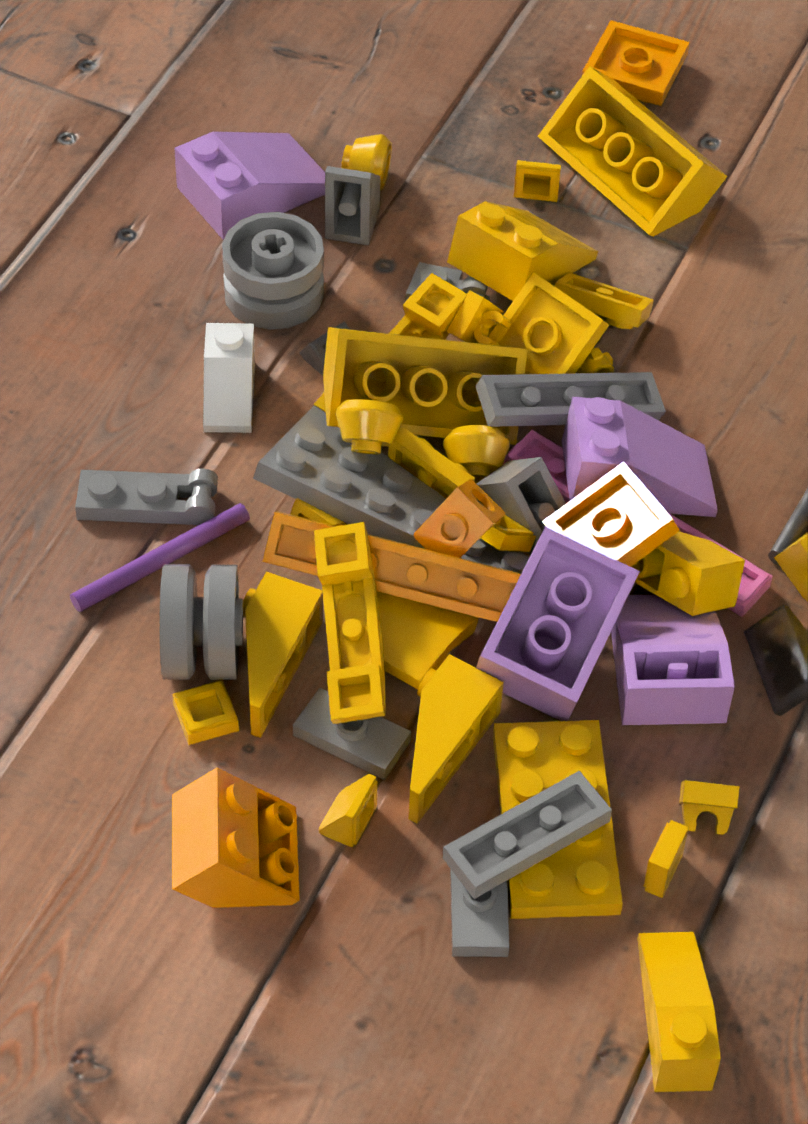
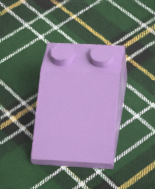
(245, 175)
(667, 462)
(556, 623)

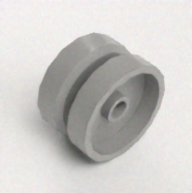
(273, 270)
(200, 622)

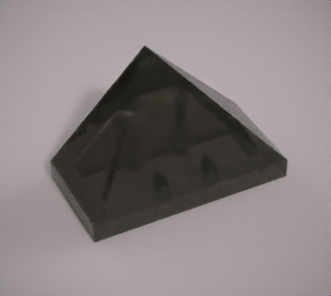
(781, 657)

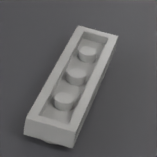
(548, 397)

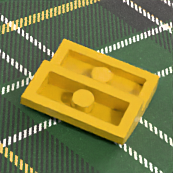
(419, 636)

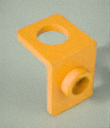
(459, 521)

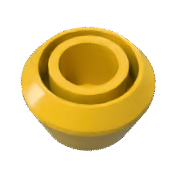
(369, 155)
(368, 424)
(477, 448)

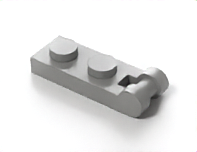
(146, 496)

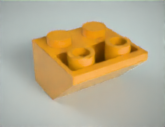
(233, 844)

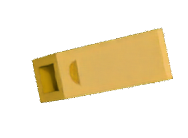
(692, 574)

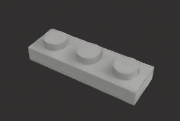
(526, 834)

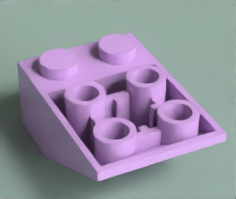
(670, 664)

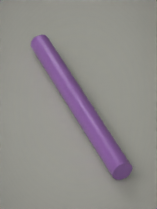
(158, 557)

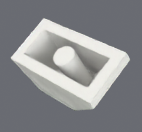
(228, 377)

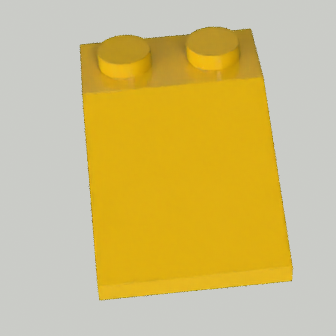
(508, 244)

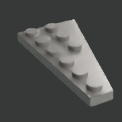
(357, 487)

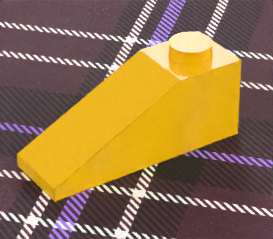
(279, 630)
(453, 716)
(678, 1013)

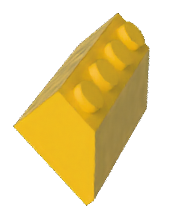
(630, 154)
(422, 376)

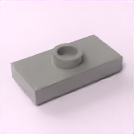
(366, 743)
(480, 923)

